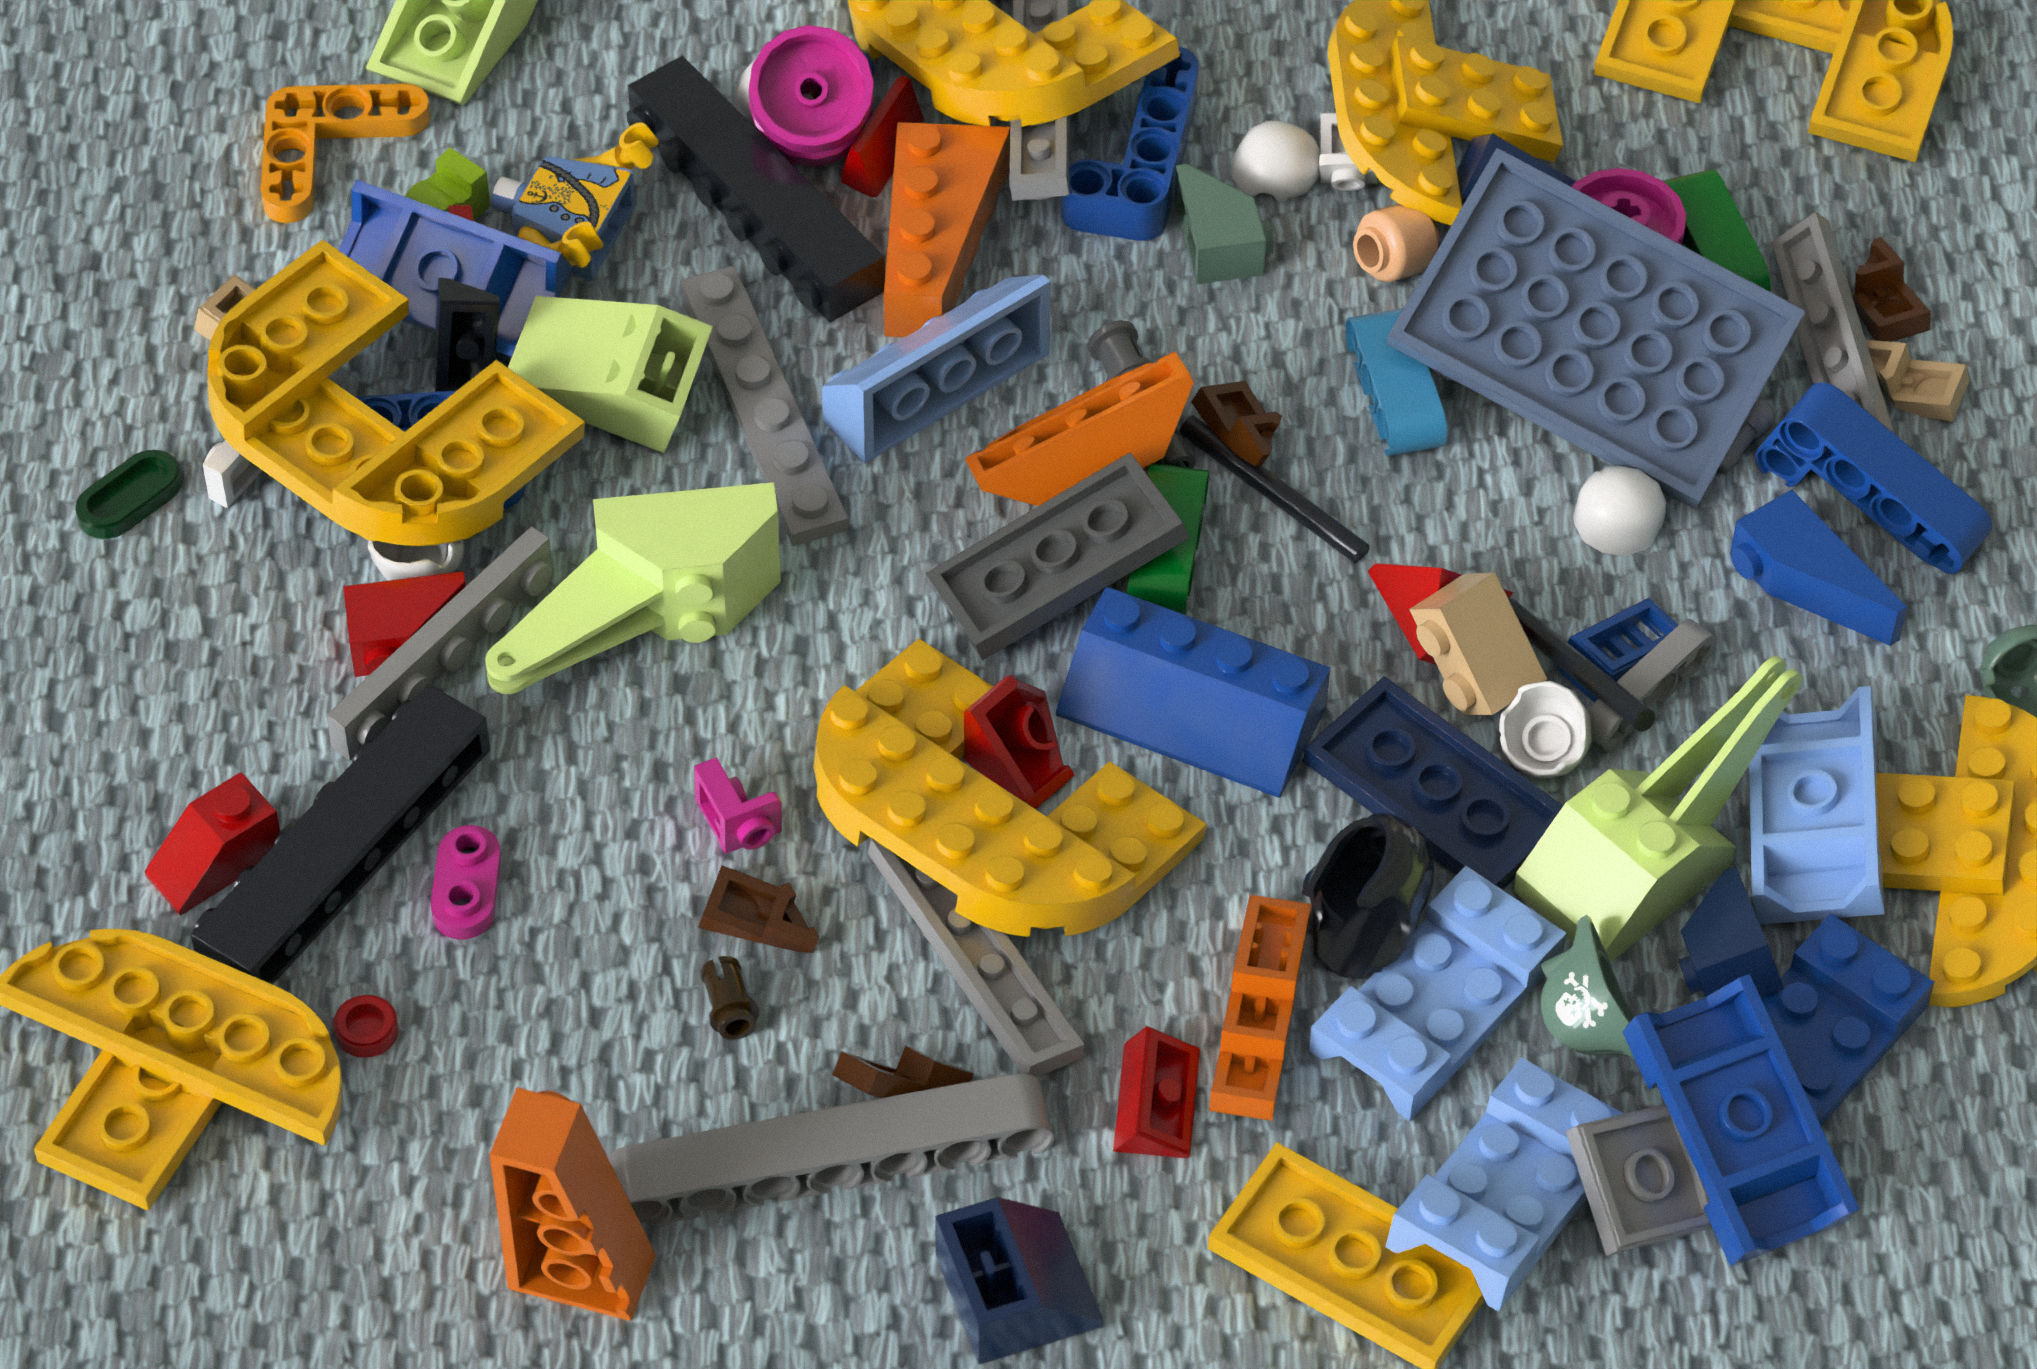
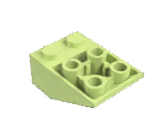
(613, 363)

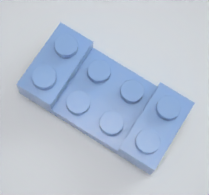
(1817, 816)
(1444, 992)
(1505, 1184)

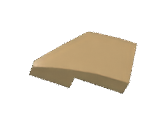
(1918, 385)

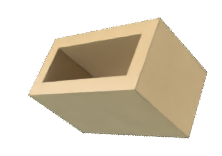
(1476, 643)

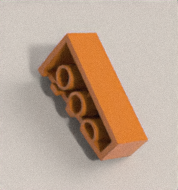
(939, 208)
(564, 1210)

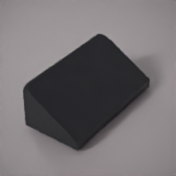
(463, 333)

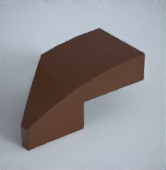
(1885, 300)
(1238, 419)
(757, 912)
(913, 1074)

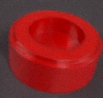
(365, 1026)

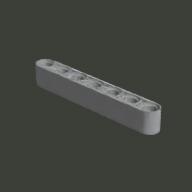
(834, 1147)

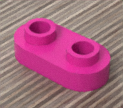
(466, 877)

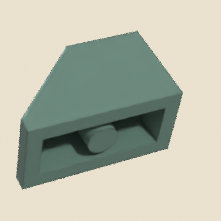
(1220, 227)

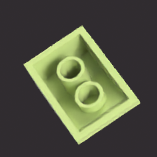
(447, 43)

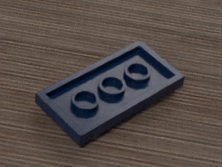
(1419, 767)

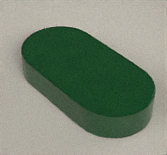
(128, 494)

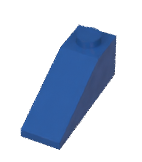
(1812, 568)

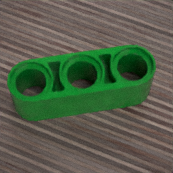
(1717, 228)
(1170, 576)

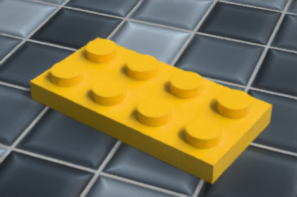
(1329, 1250)

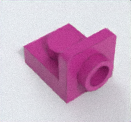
(729, 812)

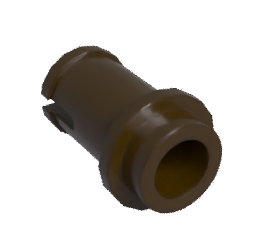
(732, 1010)

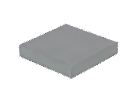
(1638, 1179)

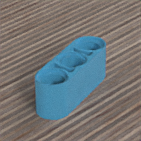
(1401, 388)

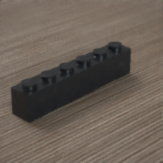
(757, 190)
(344, 836)

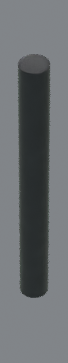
(1276, 491)
(1584, 670)

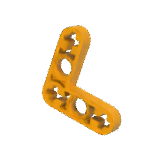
(305, 129)

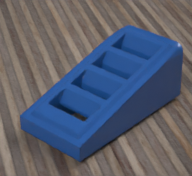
(1608, 635)

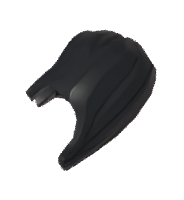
(1368, 894)

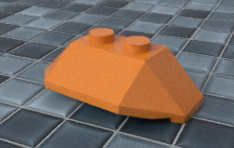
(1087, 433)

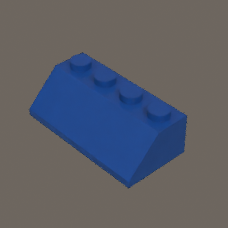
(1194, 692)

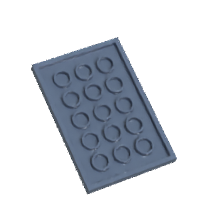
(1595, 327)

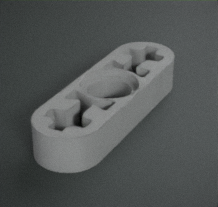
(1654, 678)

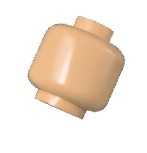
(1395, 242)

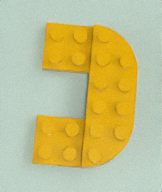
(993, 66)
(1876, 88)
(337, 453)
(896, 775)

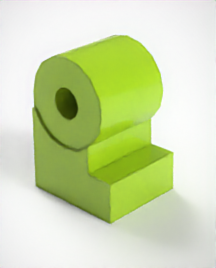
(454, 183)

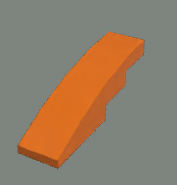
(1260, 1008)

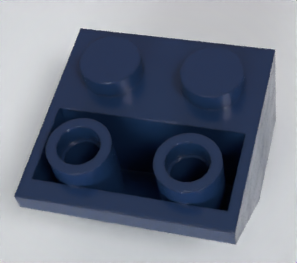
(1013, 1277)

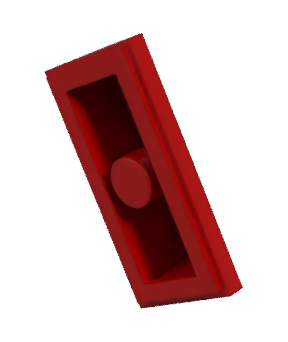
(873, 152)
(1156, 1095)

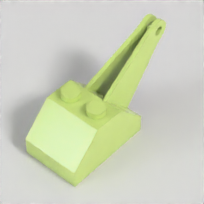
(661, 564)
(1629, 843)

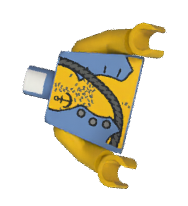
(579, 201)

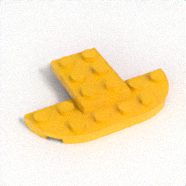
(1408, 96)
(1976, 847)
(174, 1047)

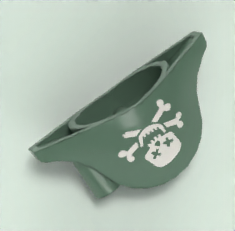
(1583, 997)

